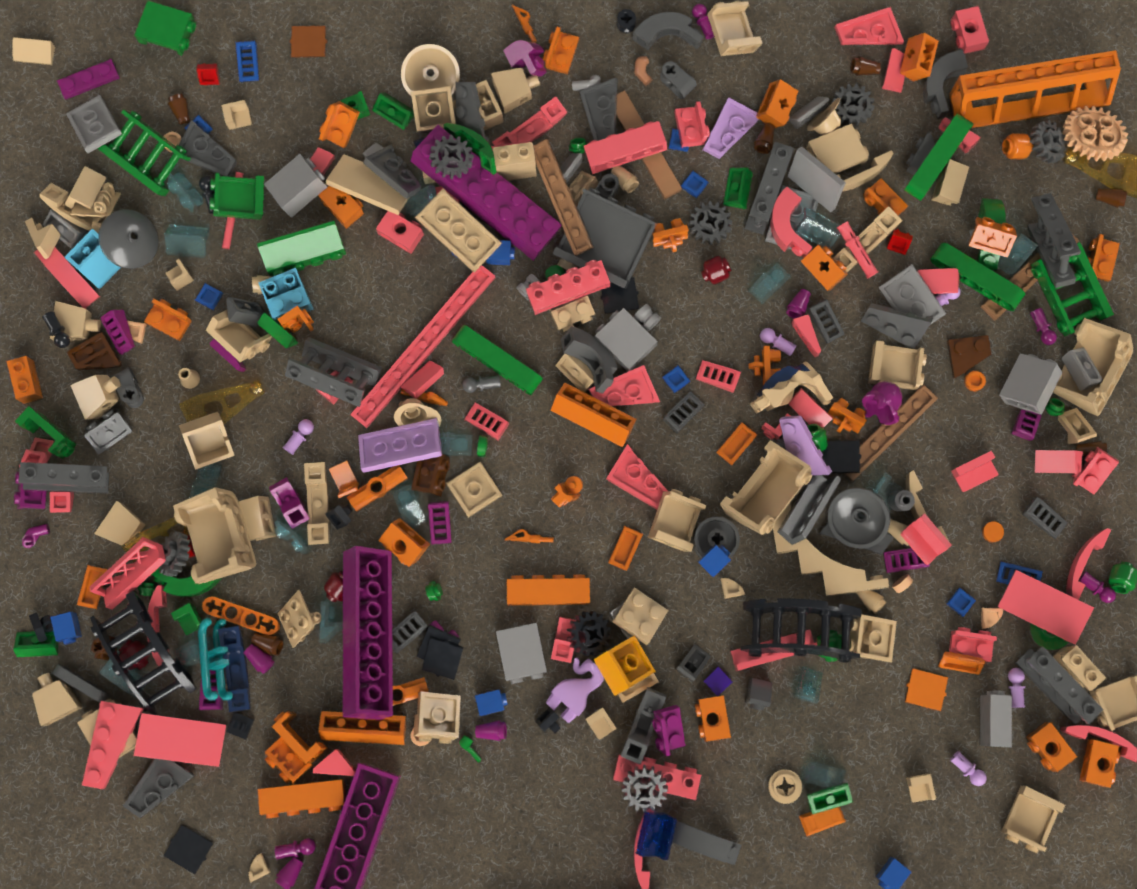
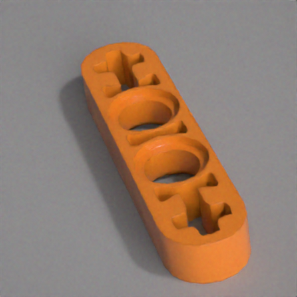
(242, 613)

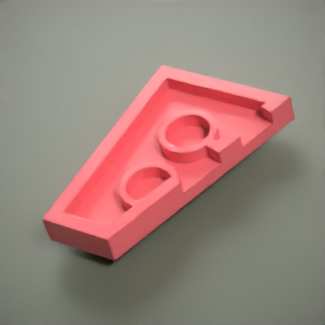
(870, 29)
(628, 389)
(635, 478)

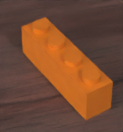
(593, 414)
(548, 591)
(384, 731)
(302, 797)

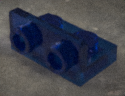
(656, 835)

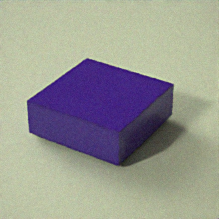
(717, 681)

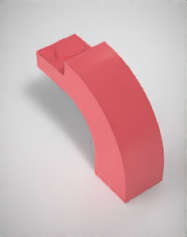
(781, 227)

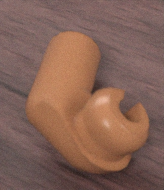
(640, 70)

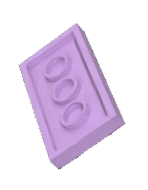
(399, 445)

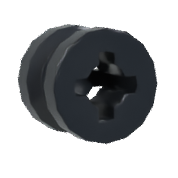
(623, 24)

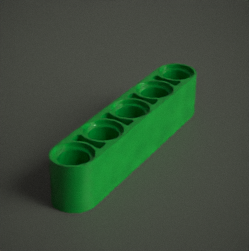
(938, 157)
(978, 277)
(496, 358)

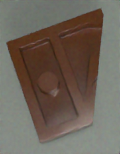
(967, 353)
(94, 354)

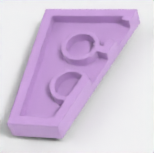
(729, 128)
(800, 444)

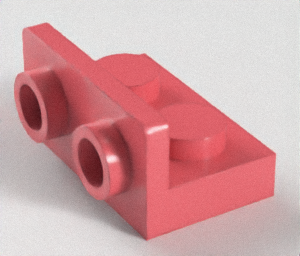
(692, 125)
(1095, 470)
(972, 644)

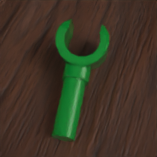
(465, 743)

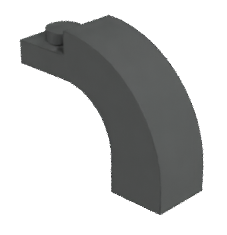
(667, 24)
(946, 67)
(593, 354)
(642, 726)
(706, 843)

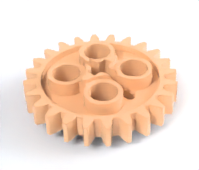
(1095, 133)

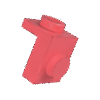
(771, 432)

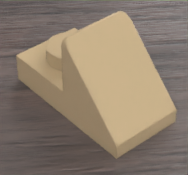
(43, 238)
(1076, 426)

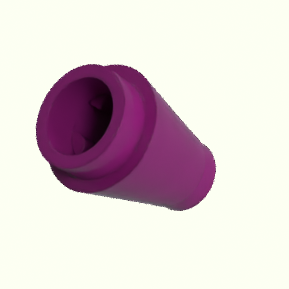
(798, 305)
(259, 659)
(493, 731)
(288, 874)

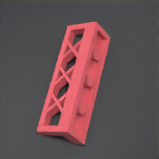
(133, 573)
(742, 659)

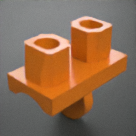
(671, 237)
(768, 355)
(845, 418)
(567, 491)

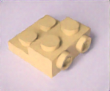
(572, 312)
(873, 637)
(437, 717)

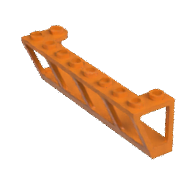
(1086, 69)

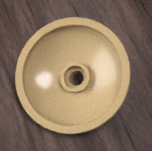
(426, 57)

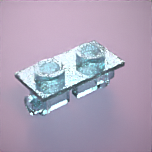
(179, 184)

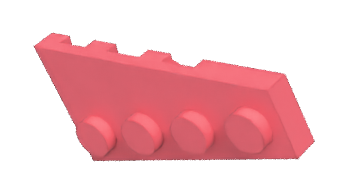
(109, 740)

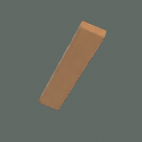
(655, 163)
(561, 198)
(1023, 279)
(887, 434)

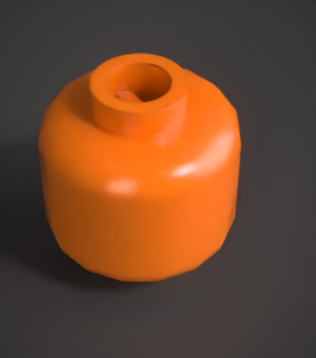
(1017, 146)

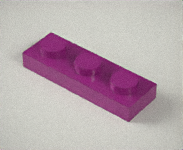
(88, 79)

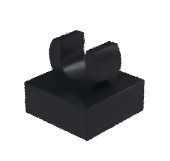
(339, 516)
(41, 626)
(548, 720)
(240, 725)

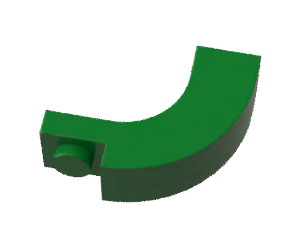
(996, 211)
(183, 587)

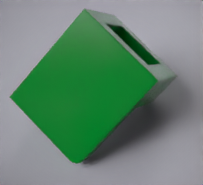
(187, 618)

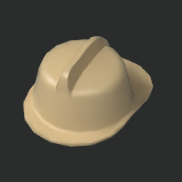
(826, 120)
(414, 411)

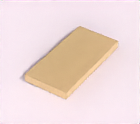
(360, 181)
(458, 230)

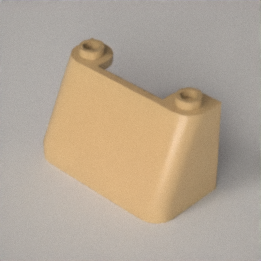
(1109, 352)
(768, 490)
(216, 534)

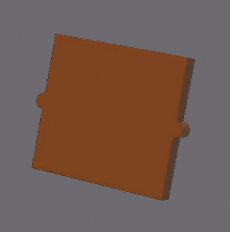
(308, 41)

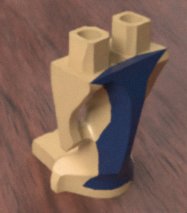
(780, 387)

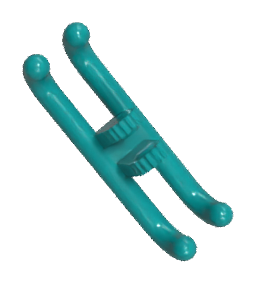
(213, 660)

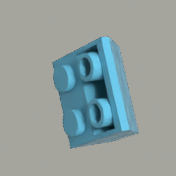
(91, 260)
(284, 293)

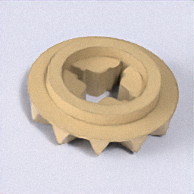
(792, 793)

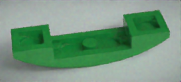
(477, 142)

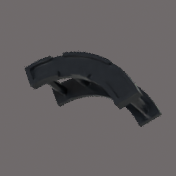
(802, 608)
(156, 644)

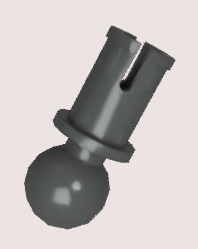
(471, 384)

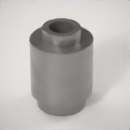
(901, 500)

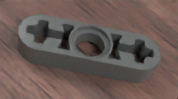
(78, 682)

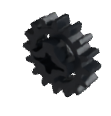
(581, 638)

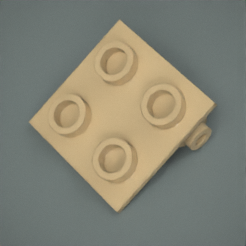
(103, 204)
(297, 619)

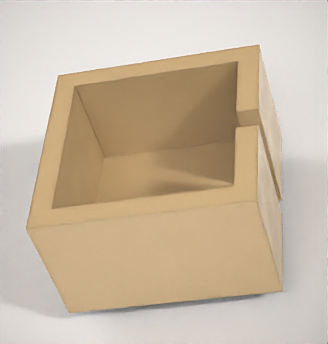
(206, 440)

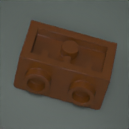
(431, 475)

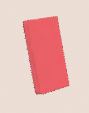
(975, 472)
(925, 539)

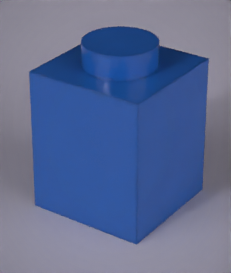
(503, 254)
(715, 559)
(66, 627)
(491, 702)
(892, 874)

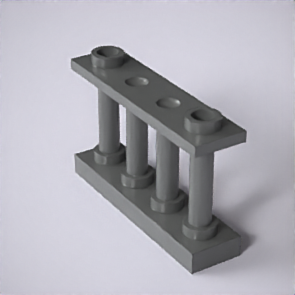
(769, 188)
(1053, 240)
(337, 360)
(64, 477)
(1059, 686)

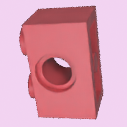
(972, 20)
(407, 240)

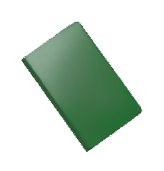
(393, 110)
(738, 187)
(276, 331)
(27, 645)
(829, 798)

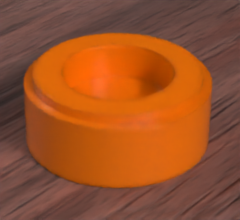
(975, 381)
(993, 531)

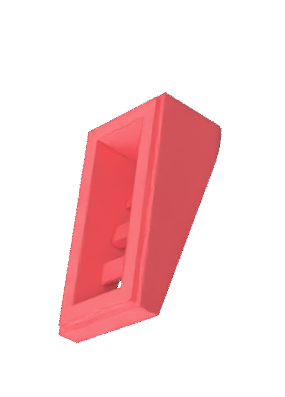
(968, 142)
(805, 330)
(723, 385)
(501, 428)

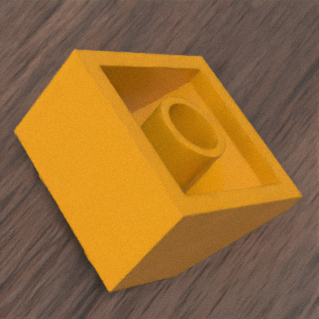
(624, 665)

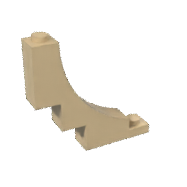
(837, 577)

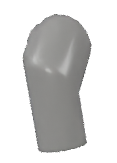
(584, 84)

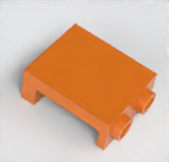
(283, 728)

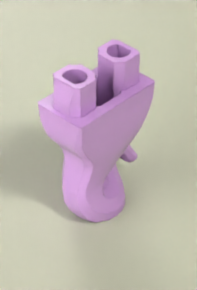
(575, 691)

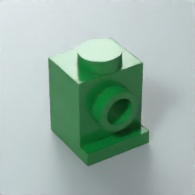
(359, 102)

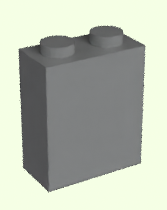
(296, 185)
(625, 339)
(1031, 383)
(521, 653)
(996, 719)

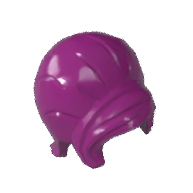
(883, 402)

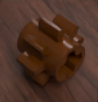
(98, 648)

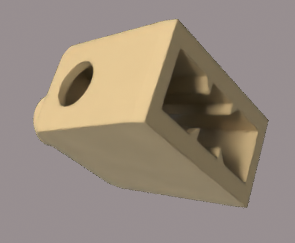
(513, 87)
(76, 321)
(96, 395)
(120, 524)
(54, 700)

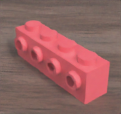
(625, 147)
(567, 287)
(679, 782)

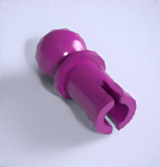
(699, 12)
(1048, 336)
(1105, 593)
(306, 847)

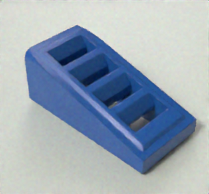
(245, 46)
(1038, 574)

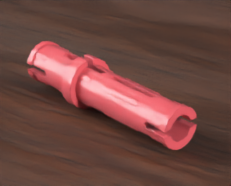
(852, 241)

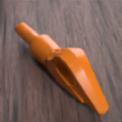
(524, 21)
(429, 397)
(529, 538)

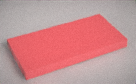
(1045, 607)
(180, 740)

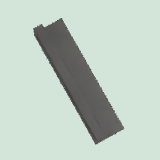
(807, 508)

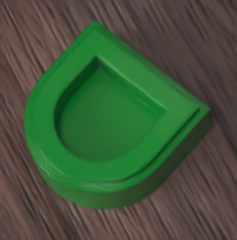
(482, 446)

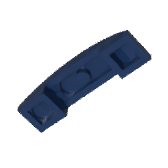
(237, 670)

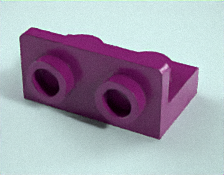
(28, 498)
(669, 729)

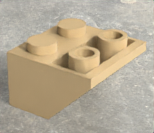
(489, 107)

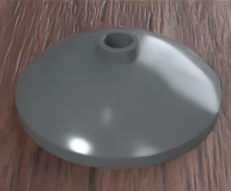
(117, 241)
(857, 530)

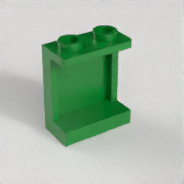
(165, 27)
(237, 197)
(32, 420)

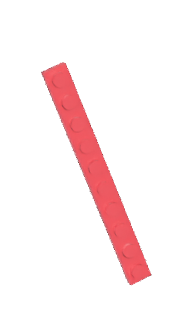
(422, 346)

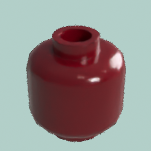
(716, 270)
(334, 587)
(131, 648)

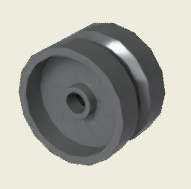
(717, 528)

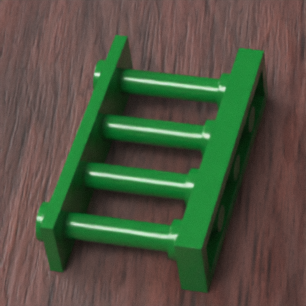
(127, 161)
(1092, 291)

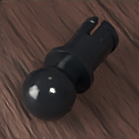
(204, 184)
(61, 339)

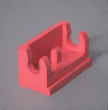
(1058, 461)

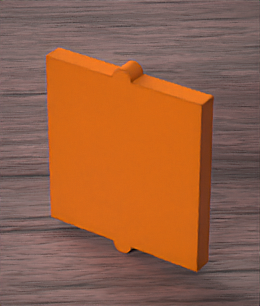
(926, 689)

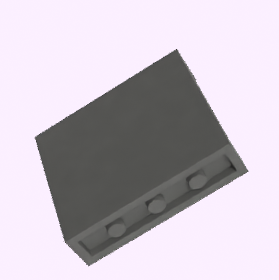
(616, 235)

